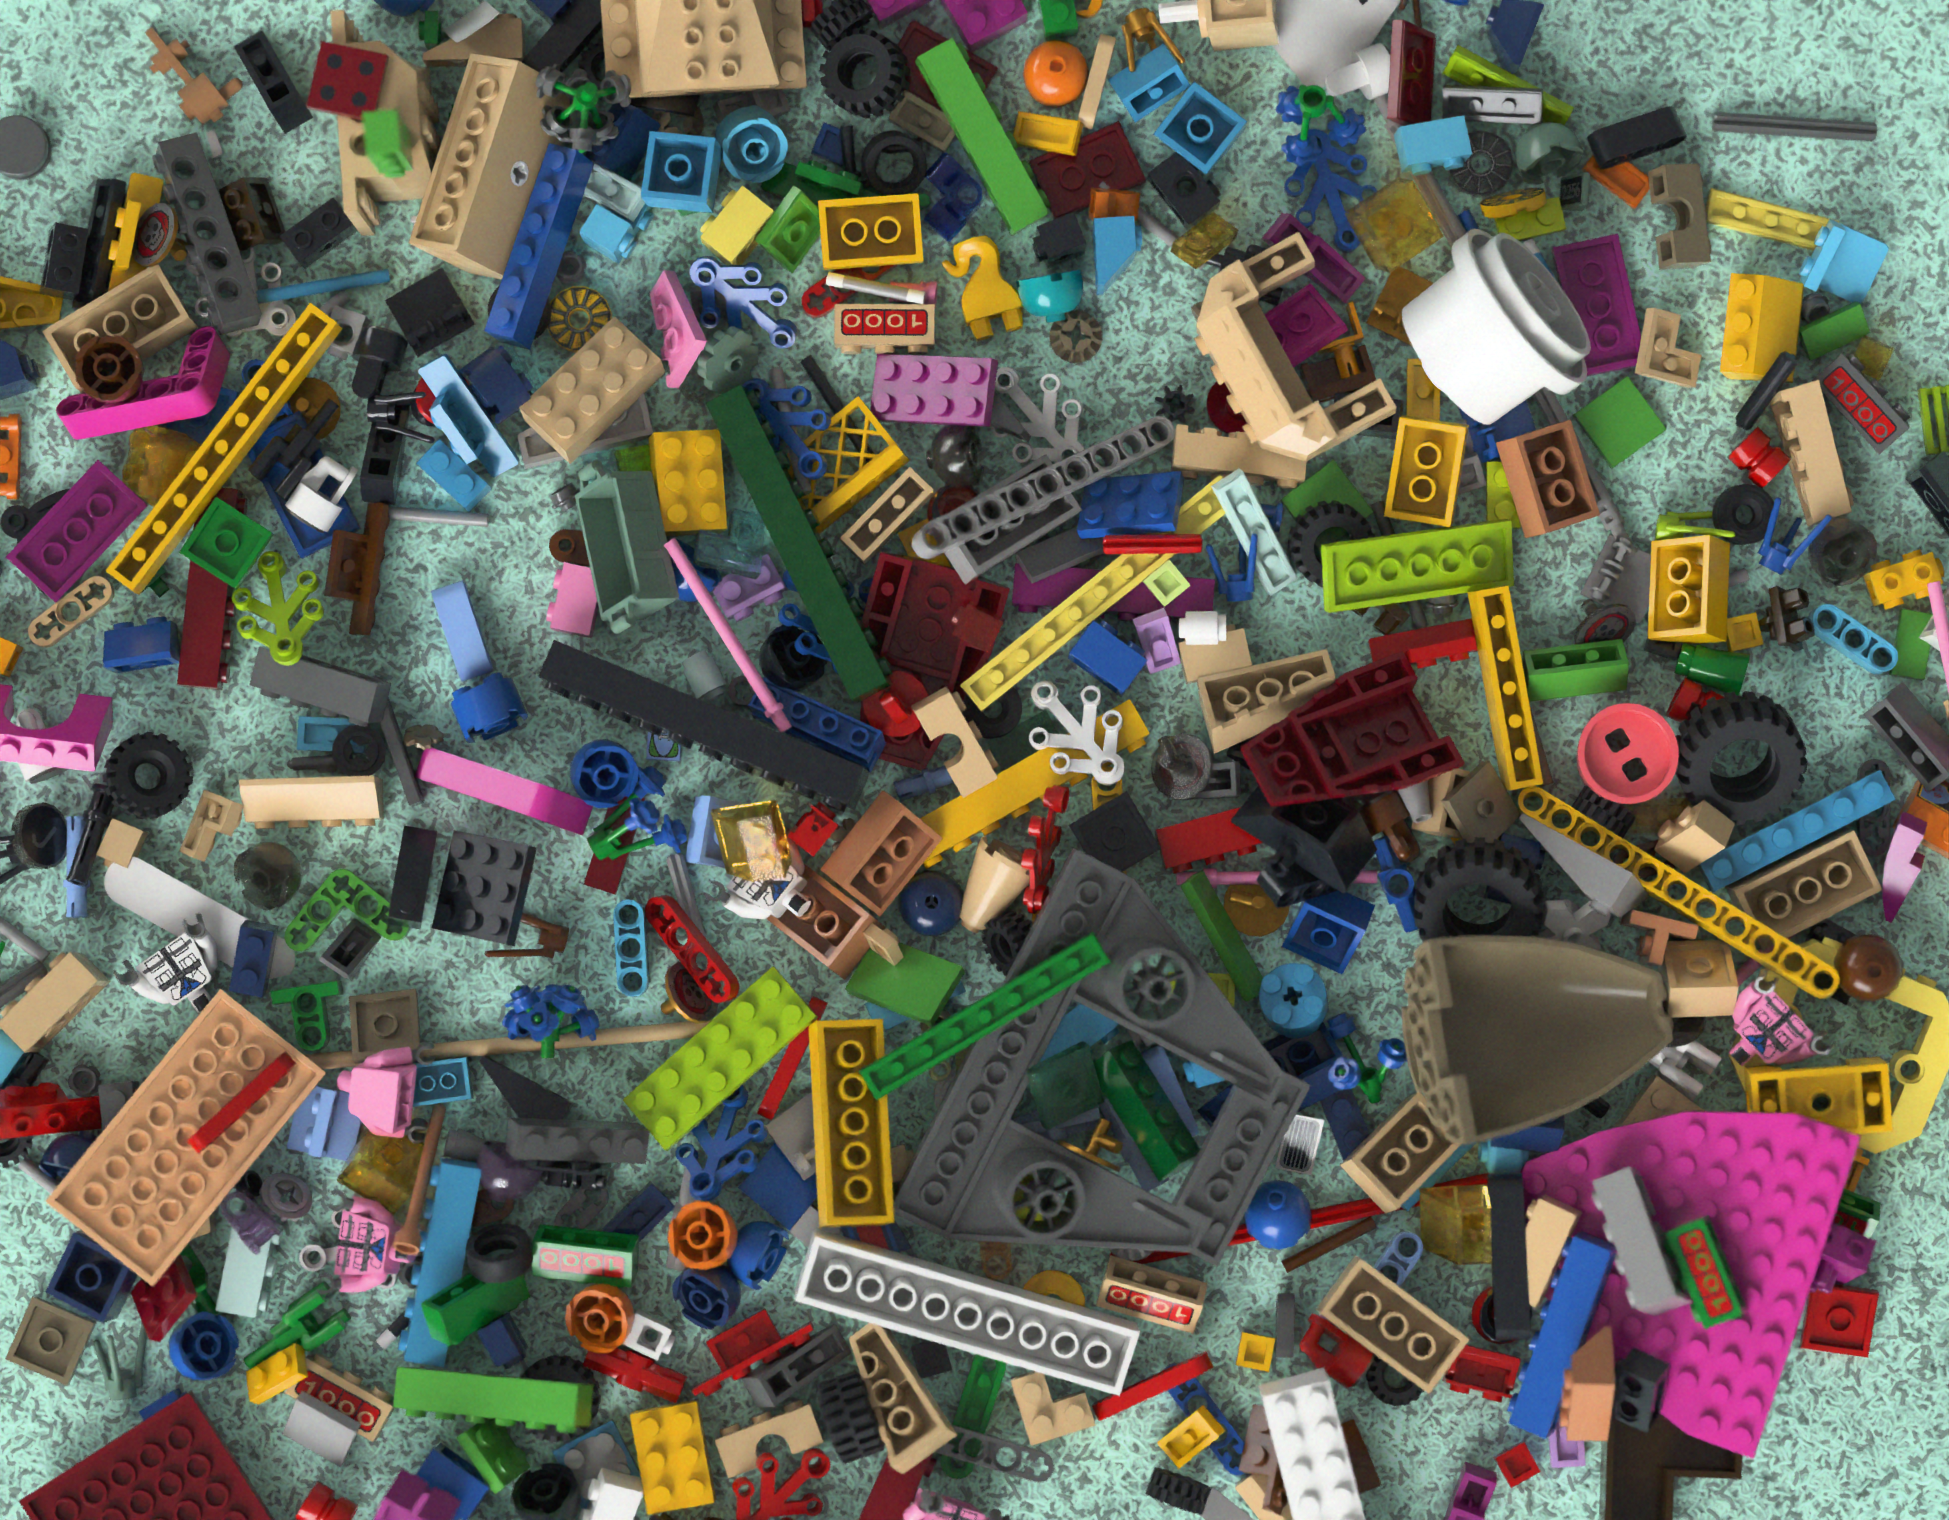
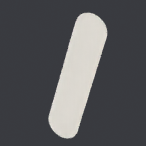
(170, 901)

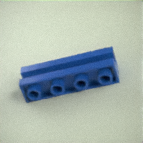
(824, 727)

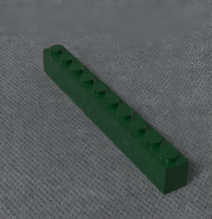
(799, 543)

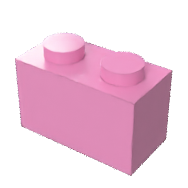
(575, 602)

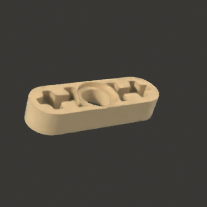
(1096, 80)
(56, 632)

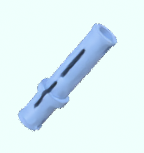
(75, 894)

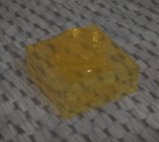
(1874, 356)

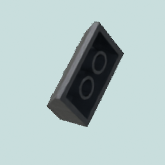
(1932, 487)

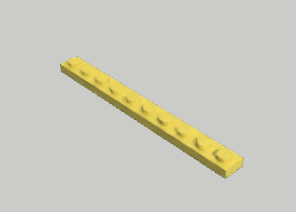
(1084, 606)

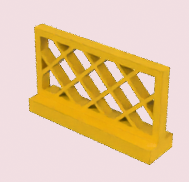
(861, 482)

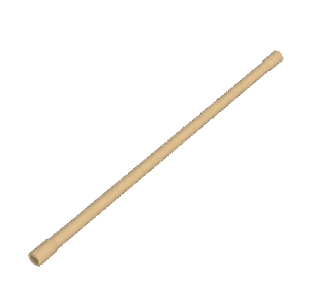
(504, 1045)

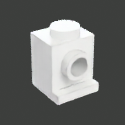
(651, 1348)

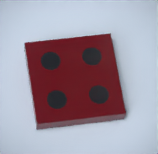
(347, 80)

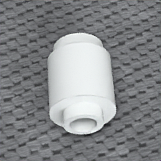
(1203, 627)

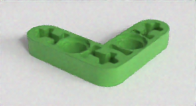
(337, 902)

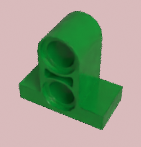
(304, 1020)

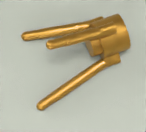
(1142, 26)

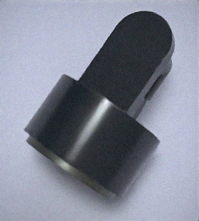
(376, 353)

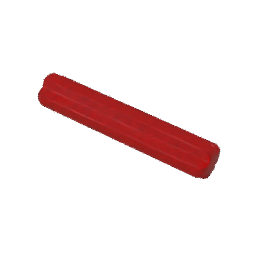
(1152, 544)

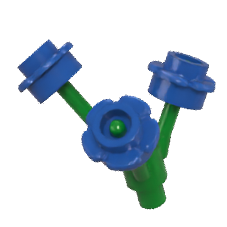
(1352, 1072)

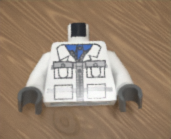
(767, 897)
(177, 969)

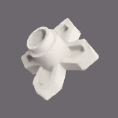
(1572, 924)

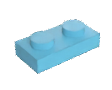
(320, 734)

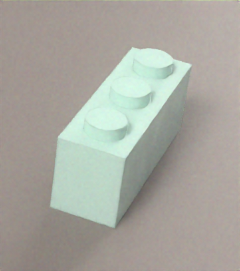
(247, 1275)

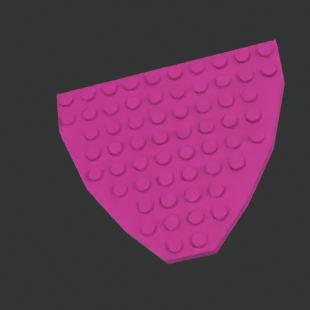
(1772, 1202)

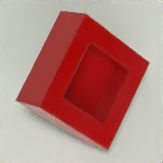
(1517, 1464)

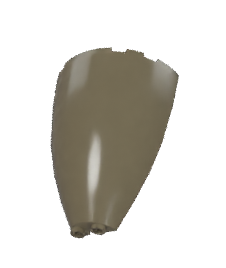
(1524, 1029)

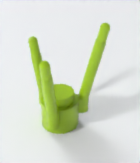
(1671, 527)

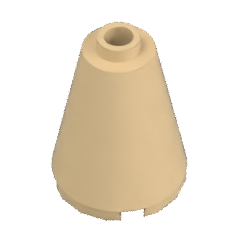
(992, 883)

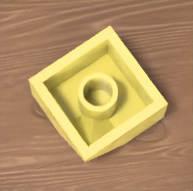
(735, 228)

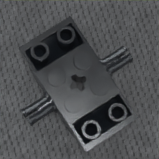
(1317, 835)

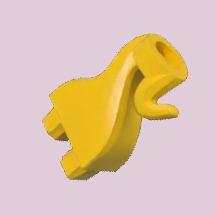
(987, 292)

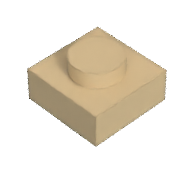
(884, 943)

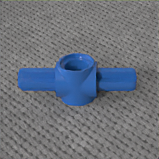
(1390, 866)

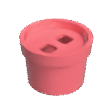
(1649, 740)

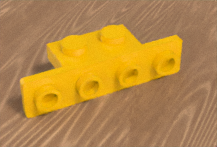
(141, 194)

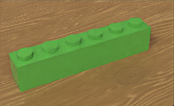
(982, 136)
(493, 1397)

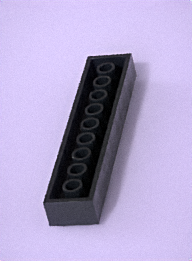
(705, 725)

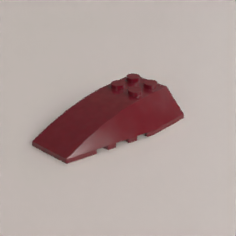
(912, 619)
(1352, 740)

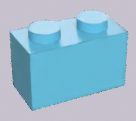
(1433, 145)

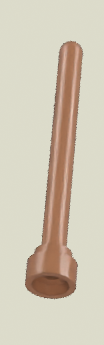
(408, 1238)

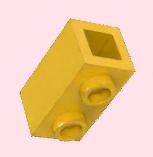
(1890, 583)

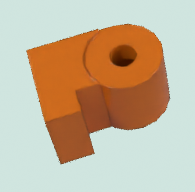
(1113, 203)

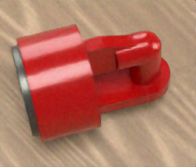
(1345, 1362)

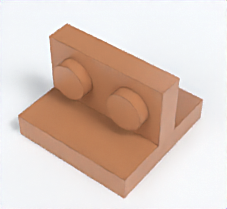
(1657, 928)

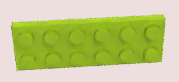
(1417, 565)
(720, 1058)

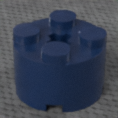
(497, 383)

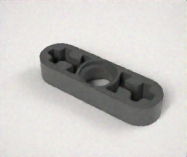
(1883, 833)

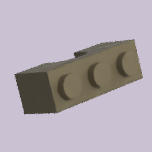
(1681, 190)

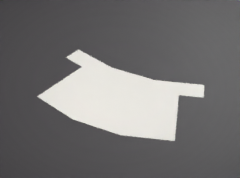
(1325, 33)

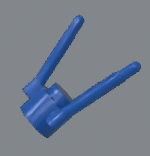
(1777, 556)
(1240, 584)

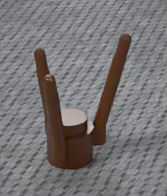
(551, 936)

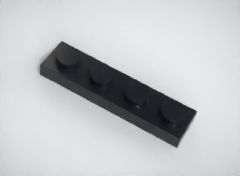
(107, 198)

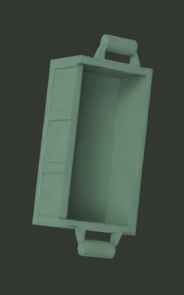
(625, 544)

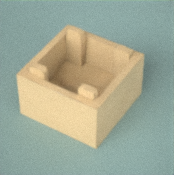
(1699, 978)

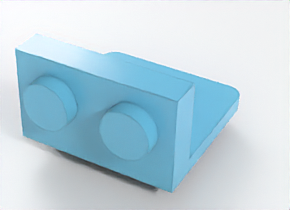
(1843, 262)

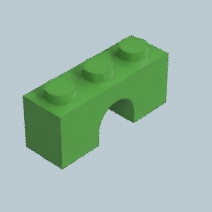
(388, 142)

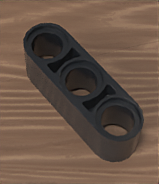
(1636, 137)
(1293, 887)

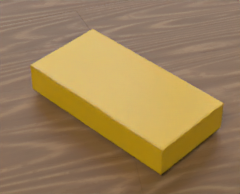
(1047, 133)

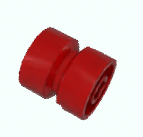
(1759, 458)
(1686, 694)
(323, 1506)

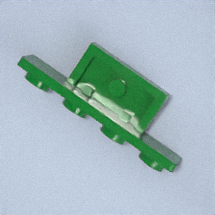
(816, 182)

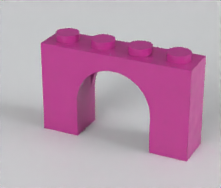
(69, 745)

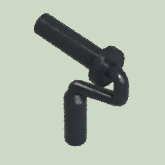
(848, 151)

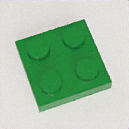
(226, 543)

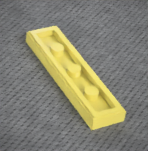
(1763, 219)

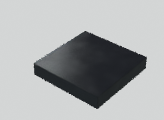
(1115, 834)

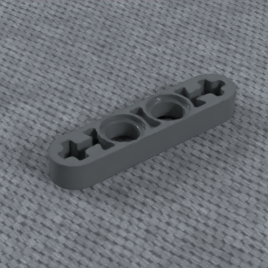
(988, 1456)

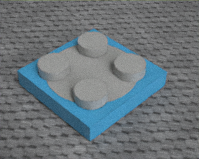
(596, 1450)

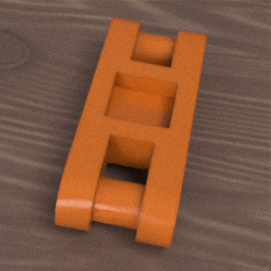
(11, 456)

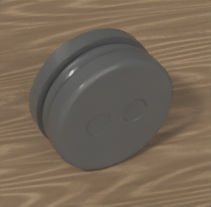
(23, 147)

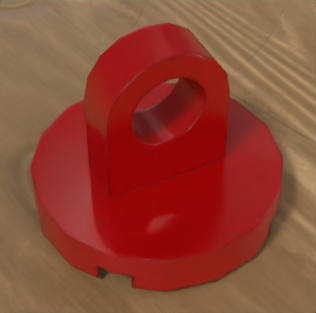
(891, 707)

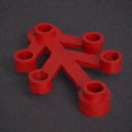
(1048, 836)
(774, 1502)

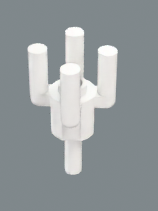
(1672, 1060)

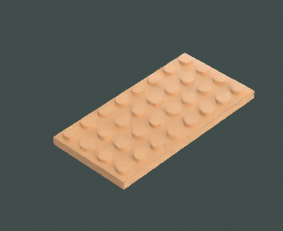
(140, 1181)

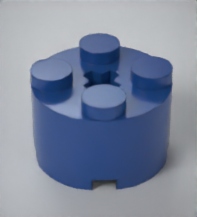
(488, 708)

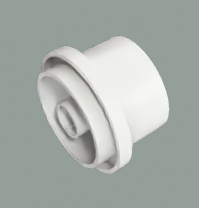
(1497, 328)

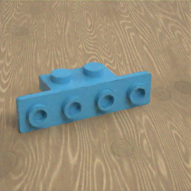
(465, 419)

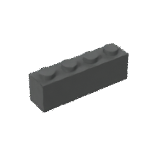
(322, 685)
(577, 1140)

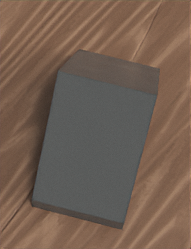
(1223, 782)
(350, 949)

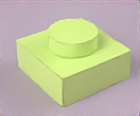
(1166, 583)

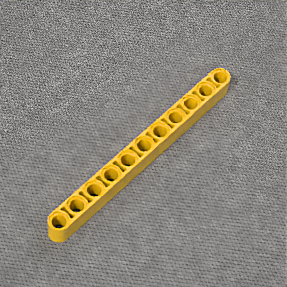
(1695, 895)

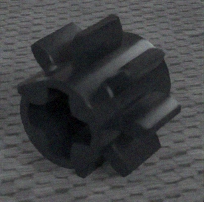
(1169, 398)

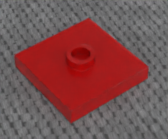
(1840, 1320)

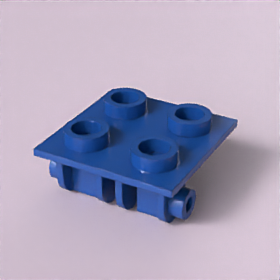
(1509, 425)

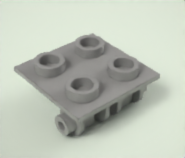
(1620, 578)
(795, 1136)

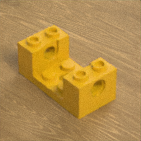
(1856, 1093)

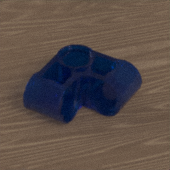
(949, 213)

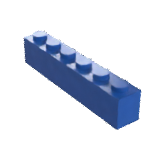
(539, 246)
(1563, 1332)

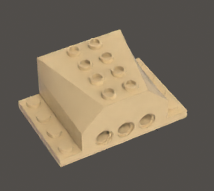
(704, 45)
(408, 91)

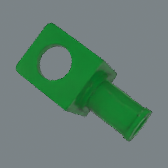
(199, 1277)

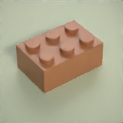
(1547, 479)

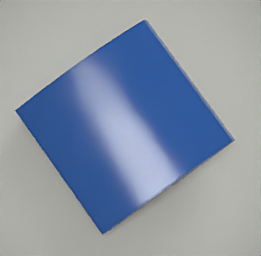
(780, 1188)

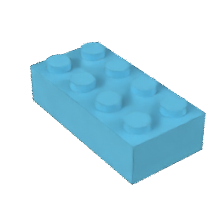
(443, 1082)

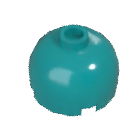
(1051, 294)

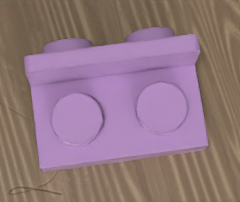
(740, 594)

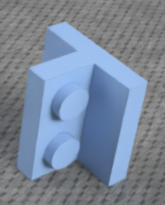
(703, 841)
(325, 1125)

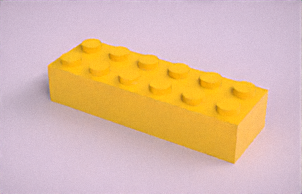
(849, 1125)

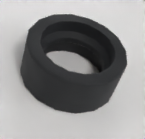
(883, 140)
(504, 1267)

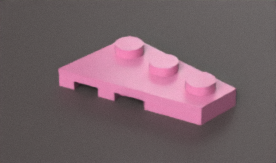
(679, 326)

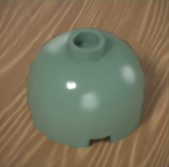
(1545, 150)

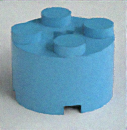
(1292, 981)

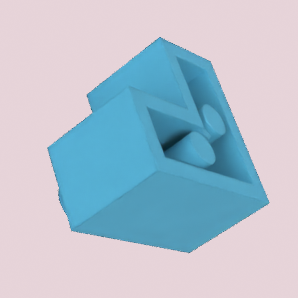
(612, 233)

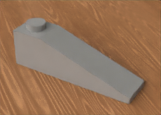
(1602, 881)

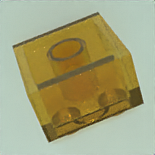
(753, 841)
(382, 1169)

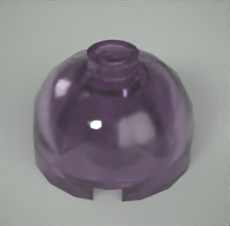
(504, 1174)

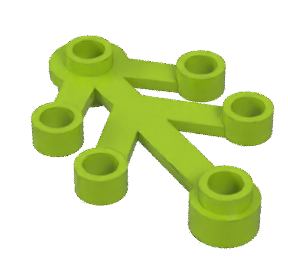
(280, 612)

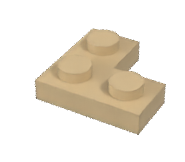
(1658, 353)
(211, 815)

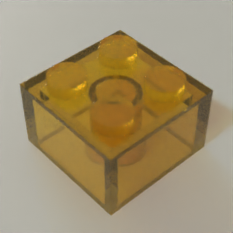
(1394, 224)

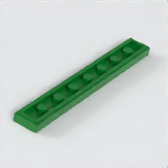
(984, 1015)

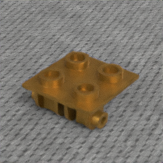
(1397, 293)

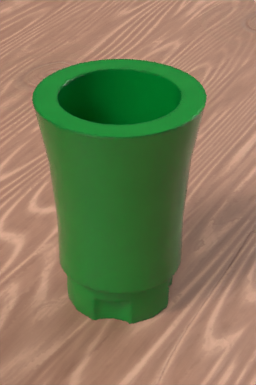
(1713, 667)

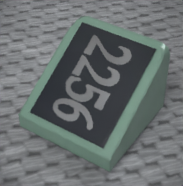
(1575, 191)

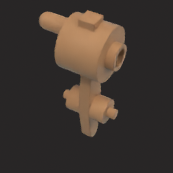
(199, 94)

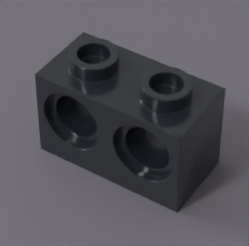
(63, 261)
(1639, 1389)

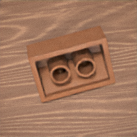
(881, 853)
(1589, 1390)

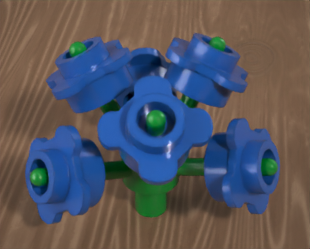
(541, 1018)

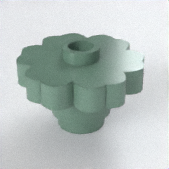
(727, 359)

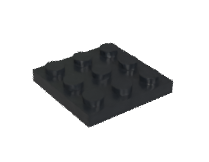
(484, 888)

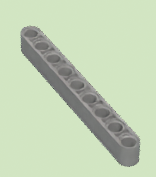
(1033, 496)

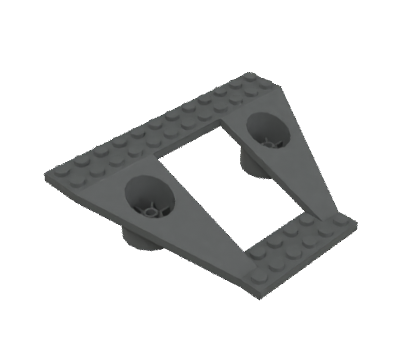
(978, 1155)

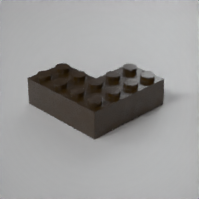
(1641, 1468)

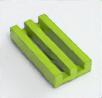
(1926, 421)

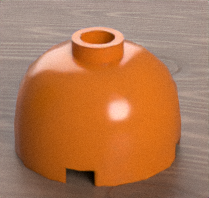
(1055, 73)
(702, 1235)
(600, 1317)

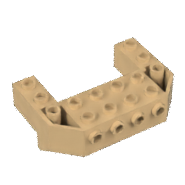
(1260, 372)

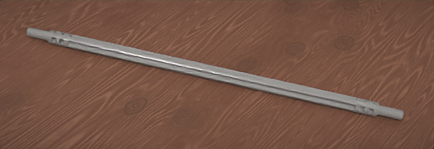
(1544, 397)

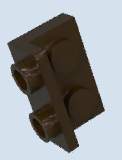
(252, 212)

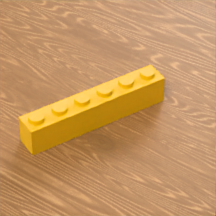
(1505, 687)

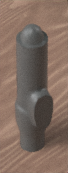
(321, 763)

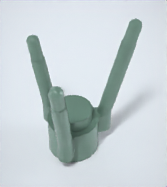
(120, 1382)

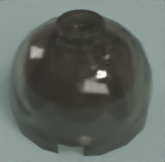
(955, 456)
(1842, 551)
(268, 874)

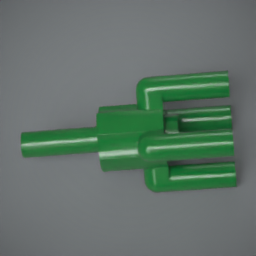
(301, 1327)

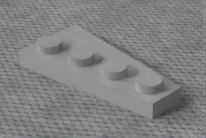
(629, 428)

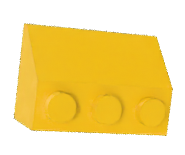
(1760, 324)
(1689, 590)

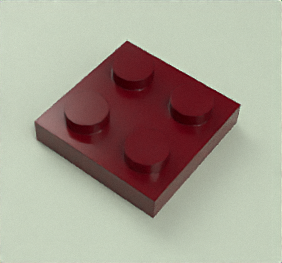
(165, 1301)

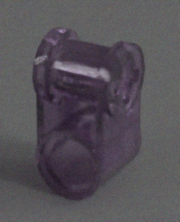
(251, 1222)

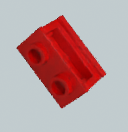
(813, 828)
(1483, 1371)

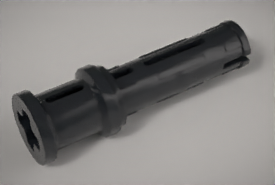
(97, 819)

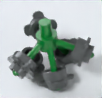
(583, 96)

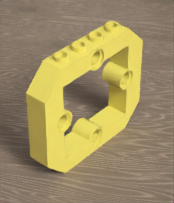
(1914, 1093)

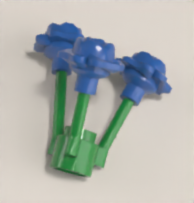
(1308, 103)
(643, 815)

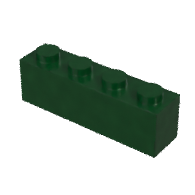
(1145, 1110)

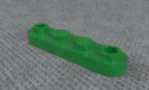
(974, 1411)

